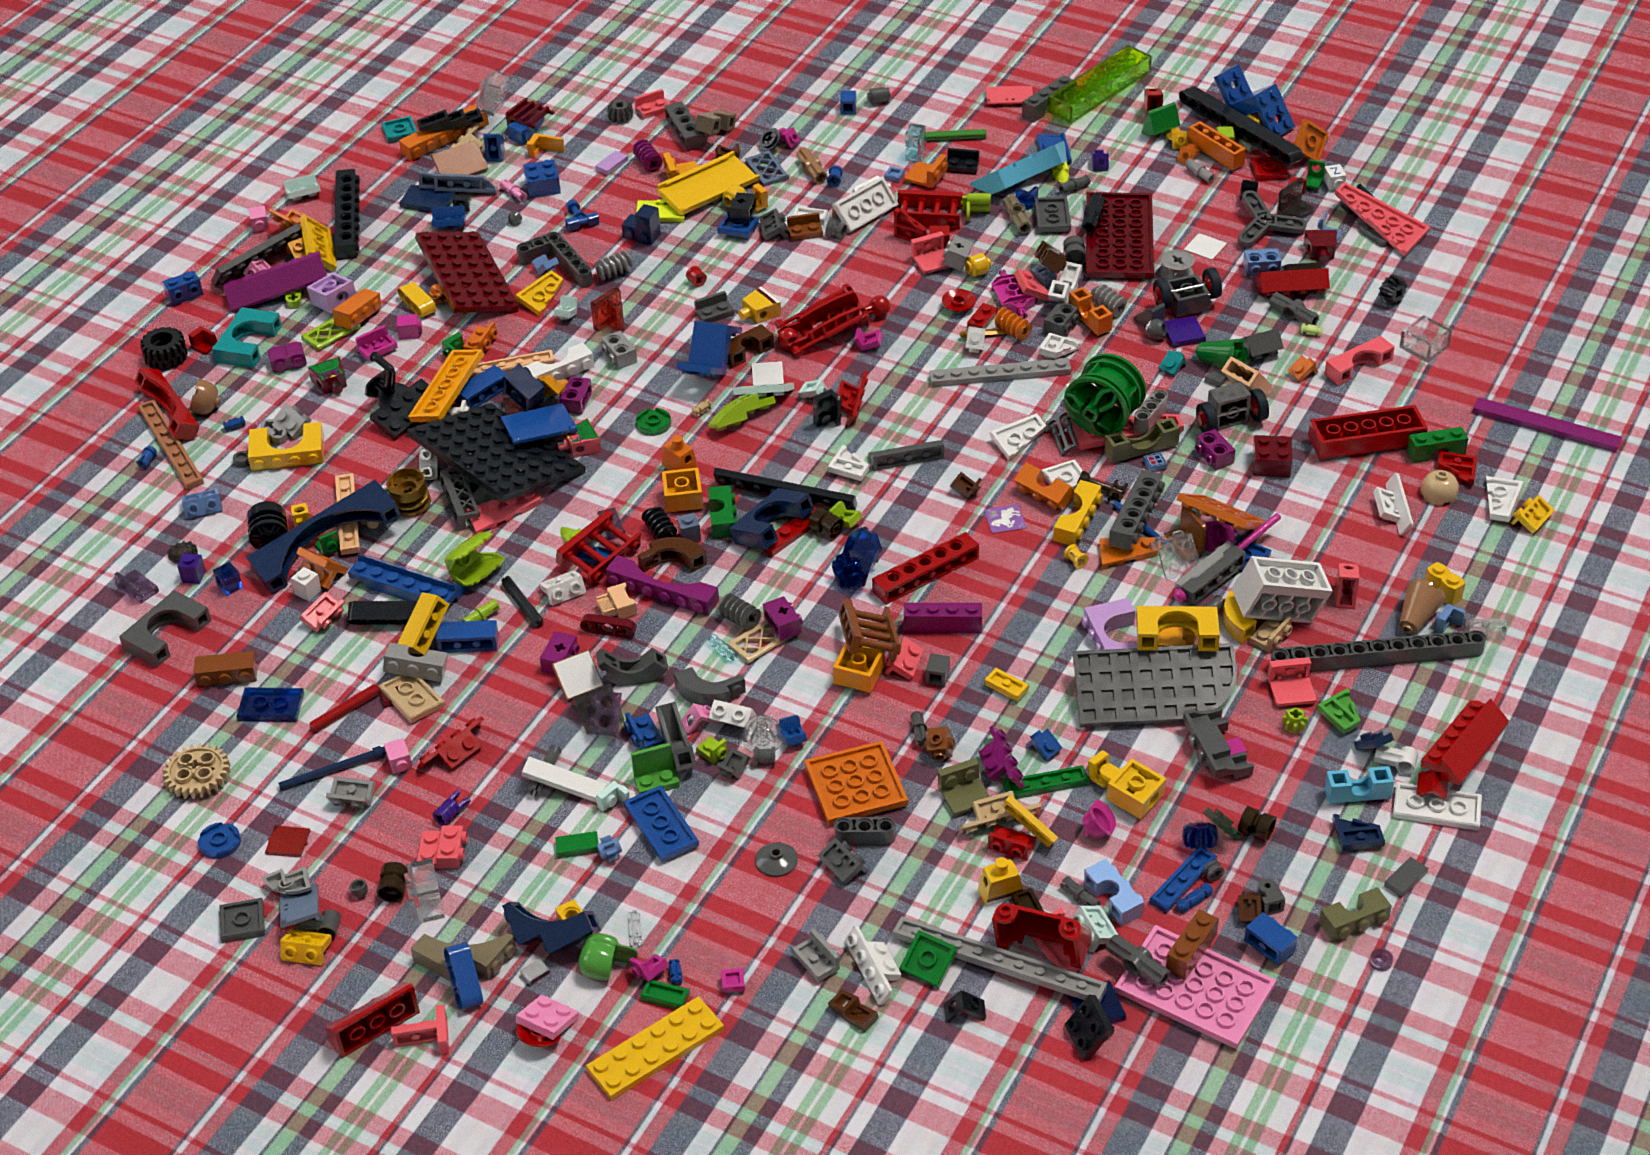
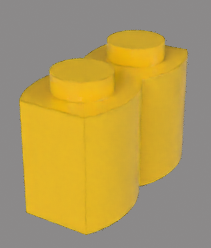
(1450, 583)

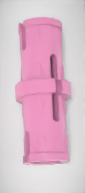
(513, 190)

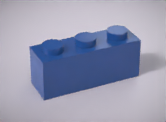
(482, 387)
(467, 636)

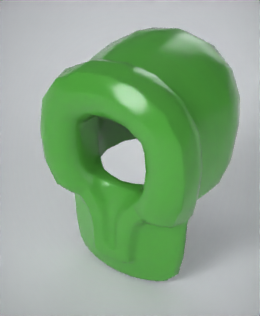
(599, 955)

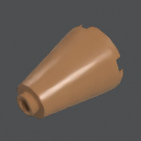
(1420, 605)

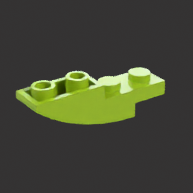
(738, 409)

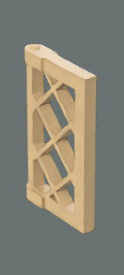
(747, 637)

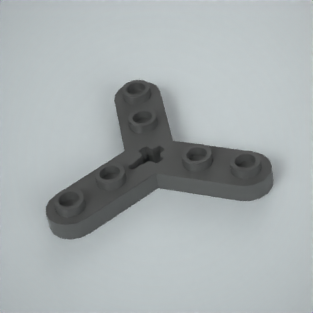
(1274, 222)

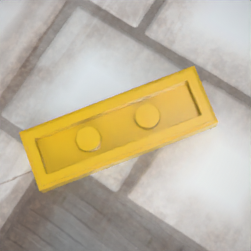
(1029, 821)

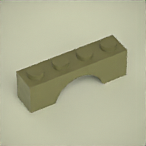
(1161, 436)

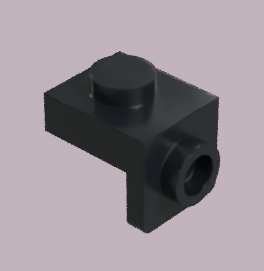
(1248, 185)
(464, 200)

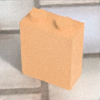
(1240, 372)

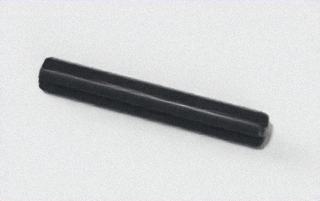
(522, 601)

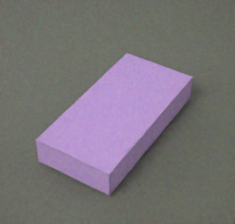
(611, 162)

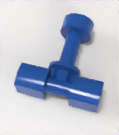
(579, 218)

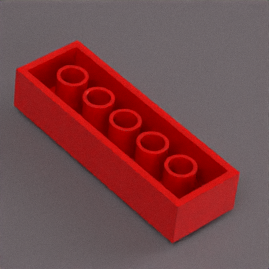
(1365, 431)

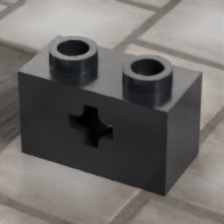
(742, 208)

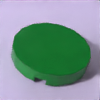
(653, 421)

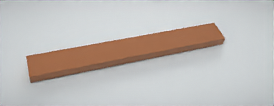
(172, 447)

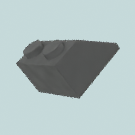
(1263, 343)

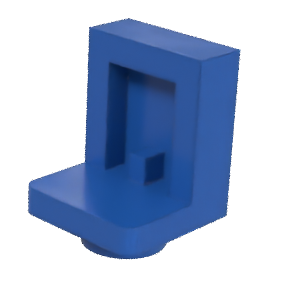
(792, 731)
(1045, 743)

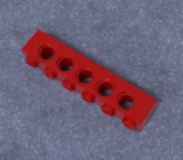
(925, 568)

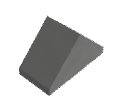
(1155, 312)

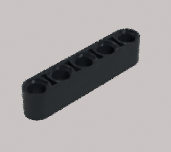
(380, 612)

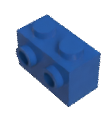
(182, 288)
(1270, 938)

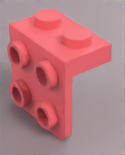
(928, 252)
(1291, 682)

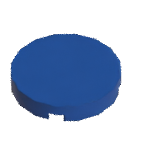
(219, 840)

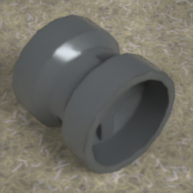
(835, 229)

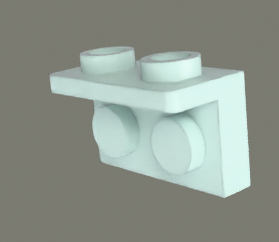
(1097, 922)

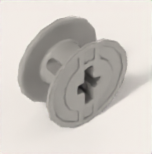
(1176, 264)

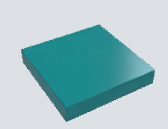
(398, 128)

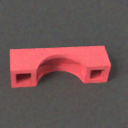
(1375, 352)

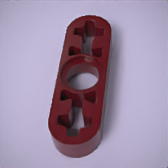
(595, 624)

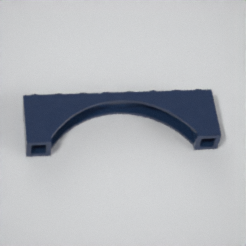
(366, 504)

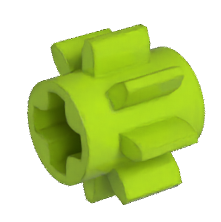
(1295, 720)

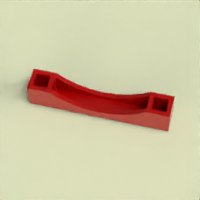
(156, 386)

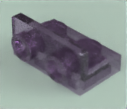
(136, 585)

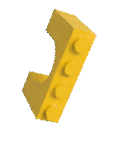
(306, 452)
(1200, 620)

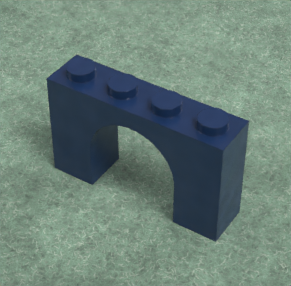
(753, 528)

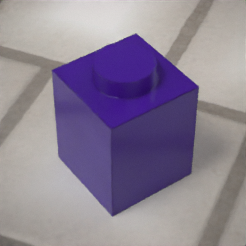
(191, 568)

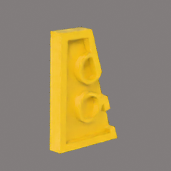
(540, 293)

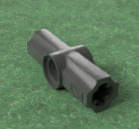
(1293, 309)
(1138, 960)

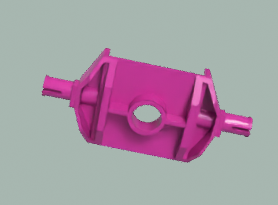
(1012, 299)

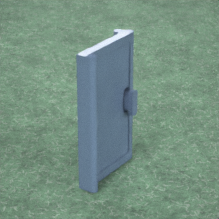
(299, 907)

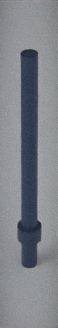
(376, 752)

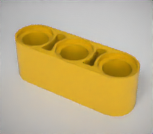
(416, 299)

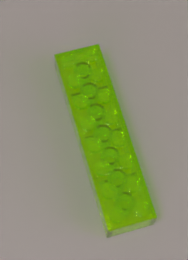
(1099, 84)

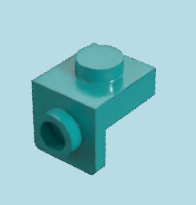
(1172, 362)

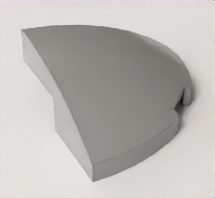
(290, 883)

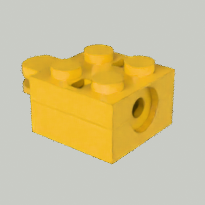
(1133, 787)

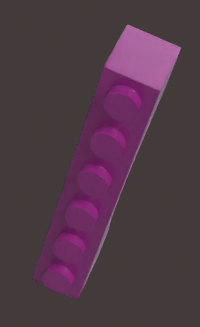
(695, 596)

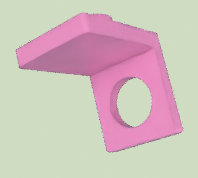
(699, 713)

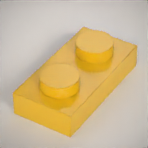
(1006, 684)

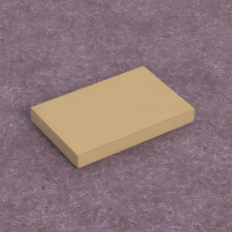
(414, 697)

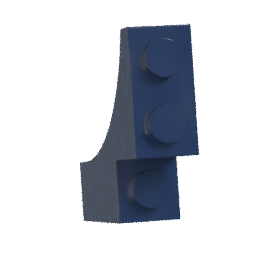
(555, 934)

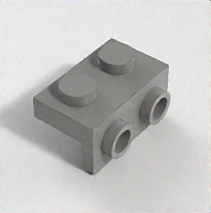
(292, 420)
(351, 791)
(817, 956)

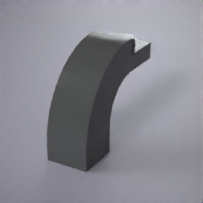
(632, 671)
(702, 692)

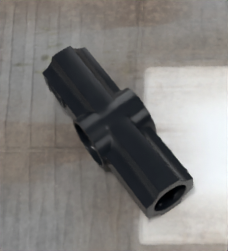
(1093, 213)

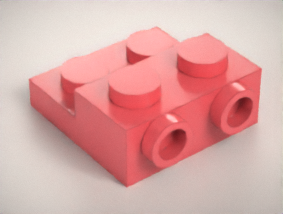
(444, 847)

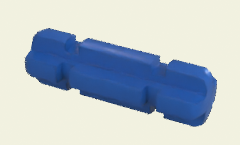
(1194, 897)

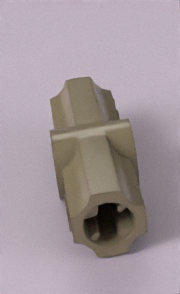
(1017, 214)

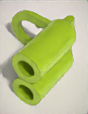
(976, 203)

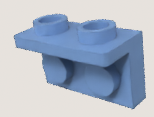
(202, 503)

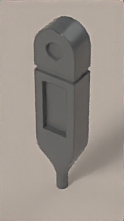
(1369, 232)

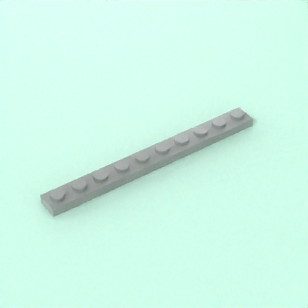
(1007, 961)

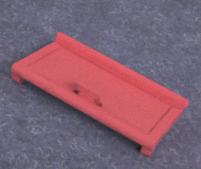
(1008, 94)

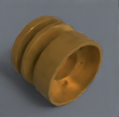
(409, 491)

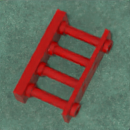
(932, 199)
(591, 533)

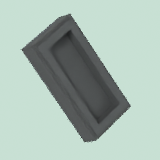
(1406, 877)

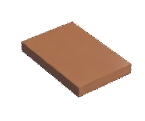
(462, 159)

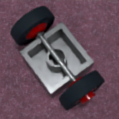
(1231, 407)

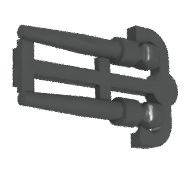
(1055, 433)

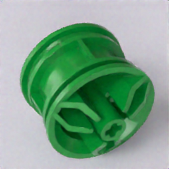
(1116, 383)

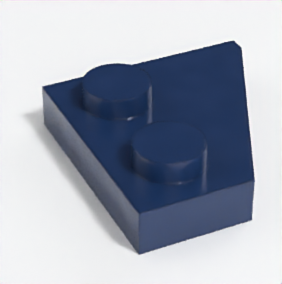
(1374, 740)

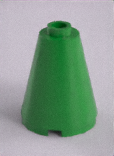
(1219, 351)

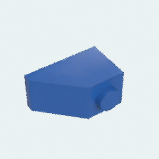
(494, 147)

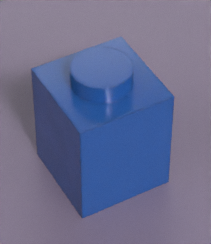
(848, 102)

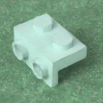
(301, 186)

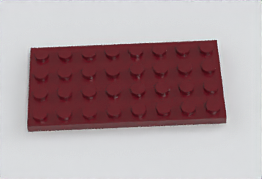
(1123, 238)
(466, 272)

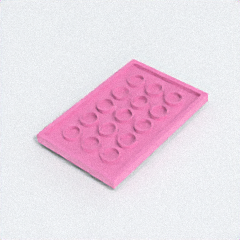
(1215, 999)

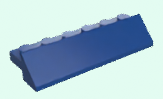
(402, 581)

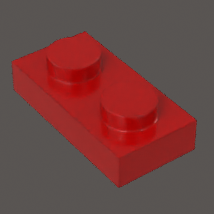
(982, 316)

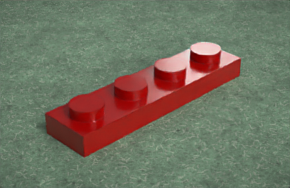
(789, 533)

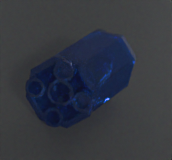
(857, 559)

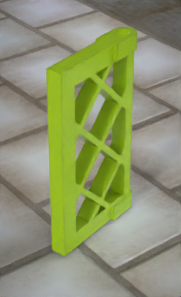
(313, 341)

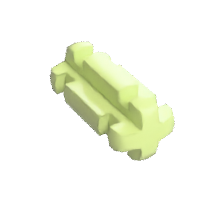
(1311, 330)

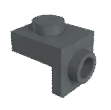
(733, 764)

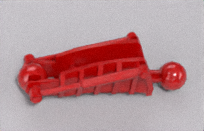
(838, 314)

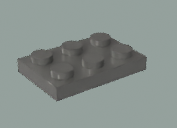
(1052, 214)

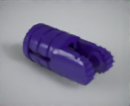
(449, 809)

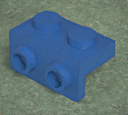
(448, 216)

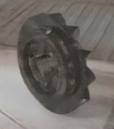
(174, 555)

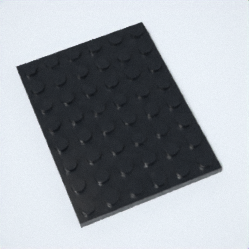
(484, 453)

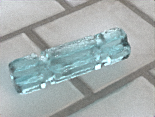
(722, 648)

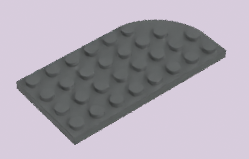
(1151, 685)

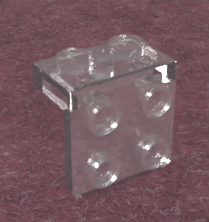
(1176, 553)

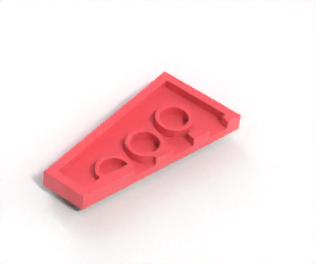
(497, 511)

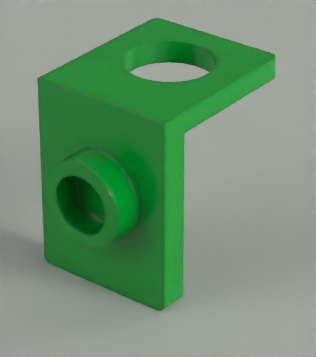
(1315, 178)
(328, 543)

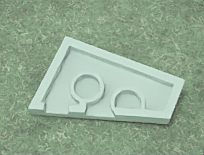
(763, 390)

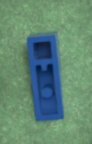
(521, 133)

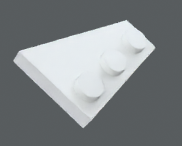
(1017, 435)
(1502, 497)

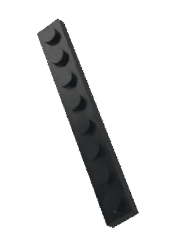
(764, 484)

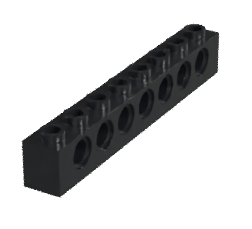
(347, 214)

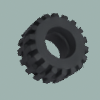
(163, 348)

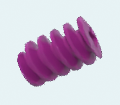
(647, 155)

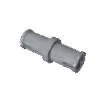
(1199, 170)

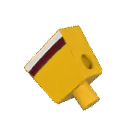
(760, 306)
(999, 881)

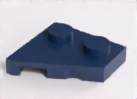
(1357, 834)

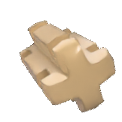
(701, 408)

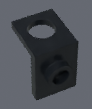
(965, 1003)

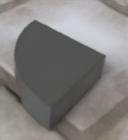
(1216, 378)

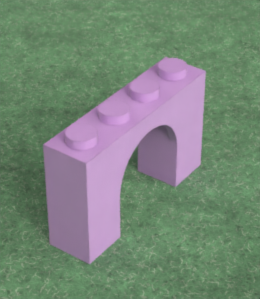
(1107, 617)

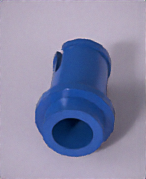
(148, 454)

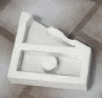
(1057, 346)
(848, 465)

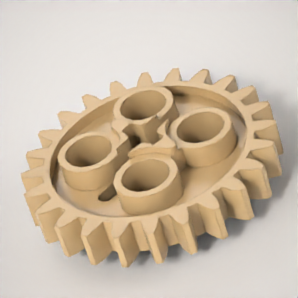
(196, 770)

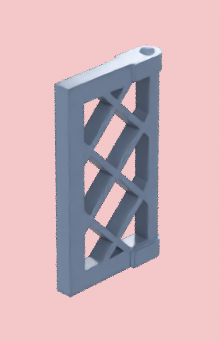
(762, 158)

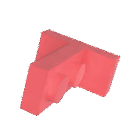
(424, 1032)

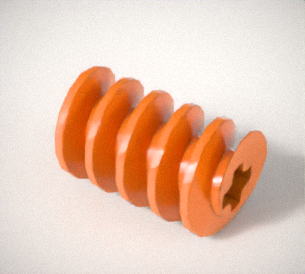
(1013, 324)

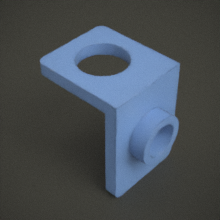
(1321, 225)

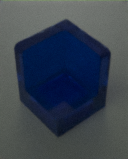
(1027, 198)

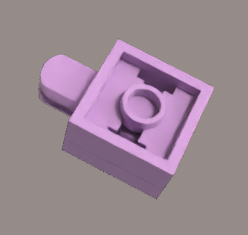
(330, 291)

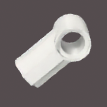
(1403, 759)

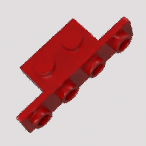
(851, 397)
(457, 749)

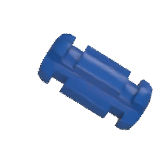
(234, 423)
(675, 972)

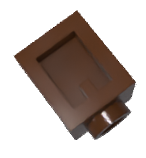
(1248, 907)

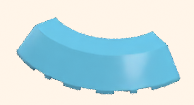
(1022, 169)

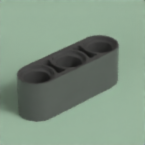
(865, 830)

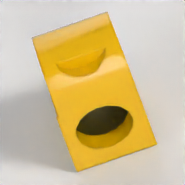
(300, 513)

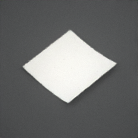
(767, 373)

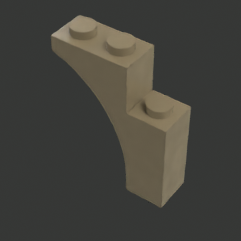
(486, 956)

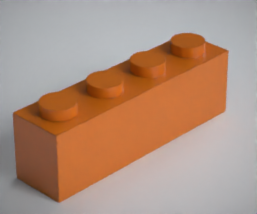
(1216, 145)

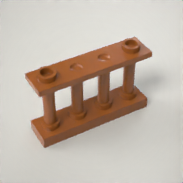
(855, 635)

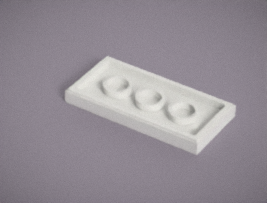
(865, 204)
(1456, 811)

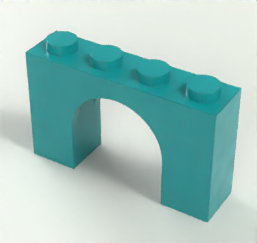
(246, 322)

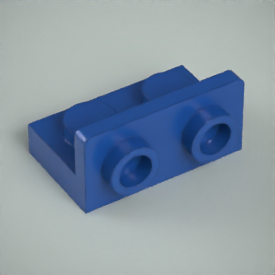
(643, 731)

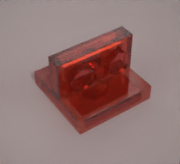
(608, 311)

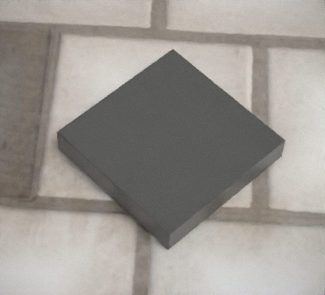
(242, 920)

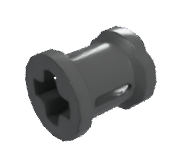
(764, 755)

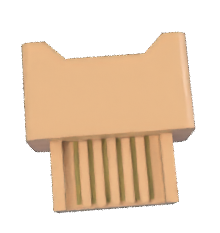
(616, 602)

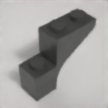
(674, 733)

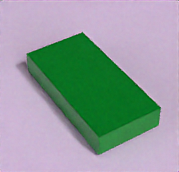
(577, 844)
(664, 994)

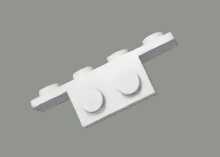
(1393, 504)
(874, 963)

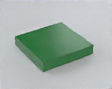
(928, 959)

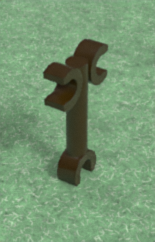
(1114, 491)

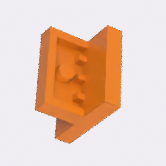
(1311, 139)
(321, 565)

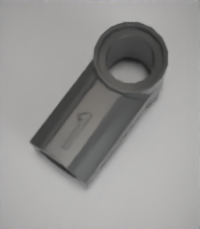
(328, 923)

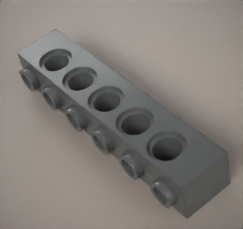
(1136, 510)

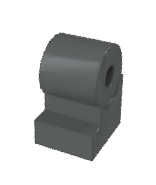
(1271, 897)

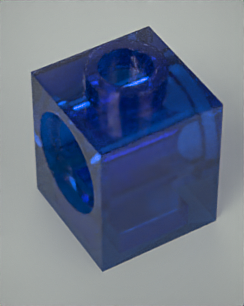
(227, 578)

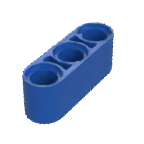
(463, 976)

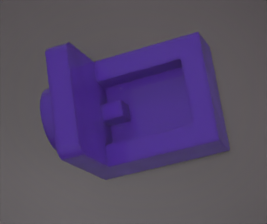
(1100, 160)

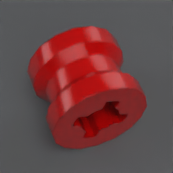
(696, 276)

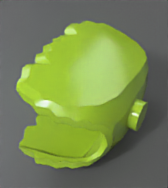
(468, 565)

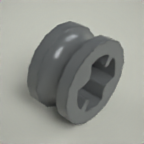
(1213, 871)

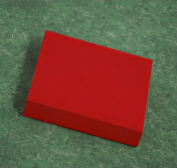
(1268, 169)

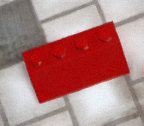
(1292, 281)
(373, 1019)

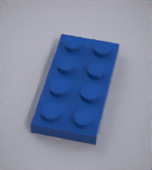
(661, 823)

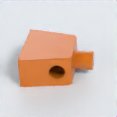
(678, 454)

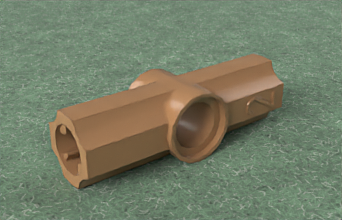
(811, 165)

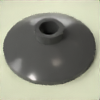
(778, 865)

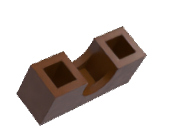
(1050, 257)
(755, 339)

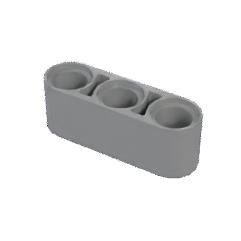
(1150, 411)

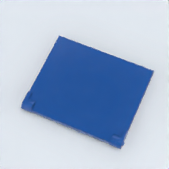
(538, 424)

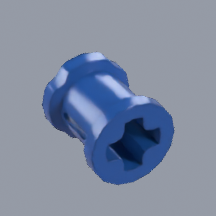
(835, 175)

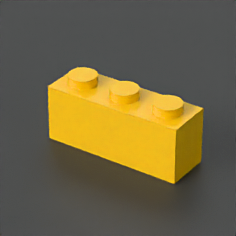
(423, 623)

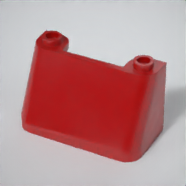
(1015, 921)

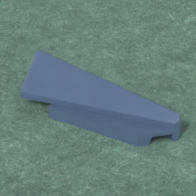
(456, 183)

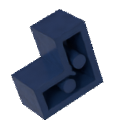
(643, 226)

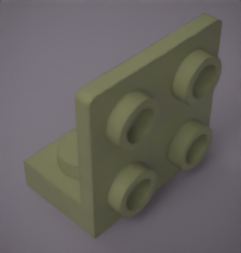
(961, 786)

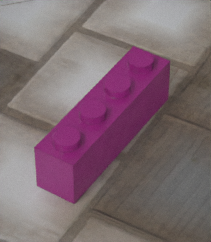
(942, 617)

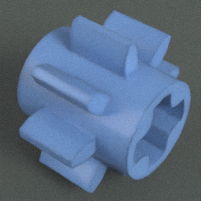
(609, 848)

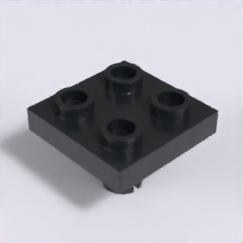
(1089, 1027)

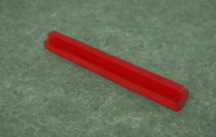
(344, 708)

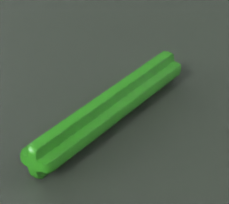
(955, 135)

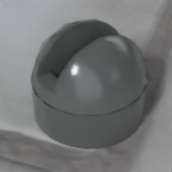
(514, 218)
(359, 888)

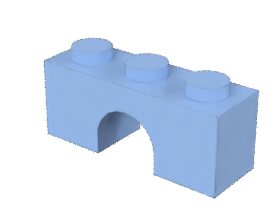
(1125, 903)

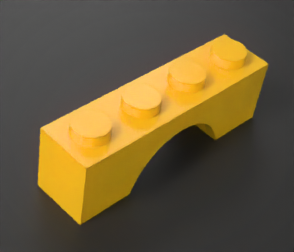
(1071, 527)

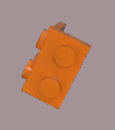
(928, 174)
(287, 221)

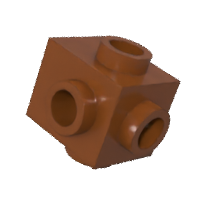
(939, 743)

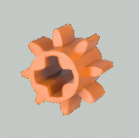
(437, 294)

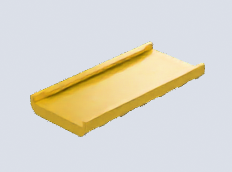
(705, 183)

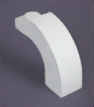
(1068, 282)

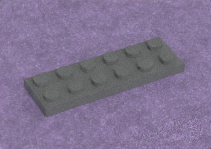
(263, 250)

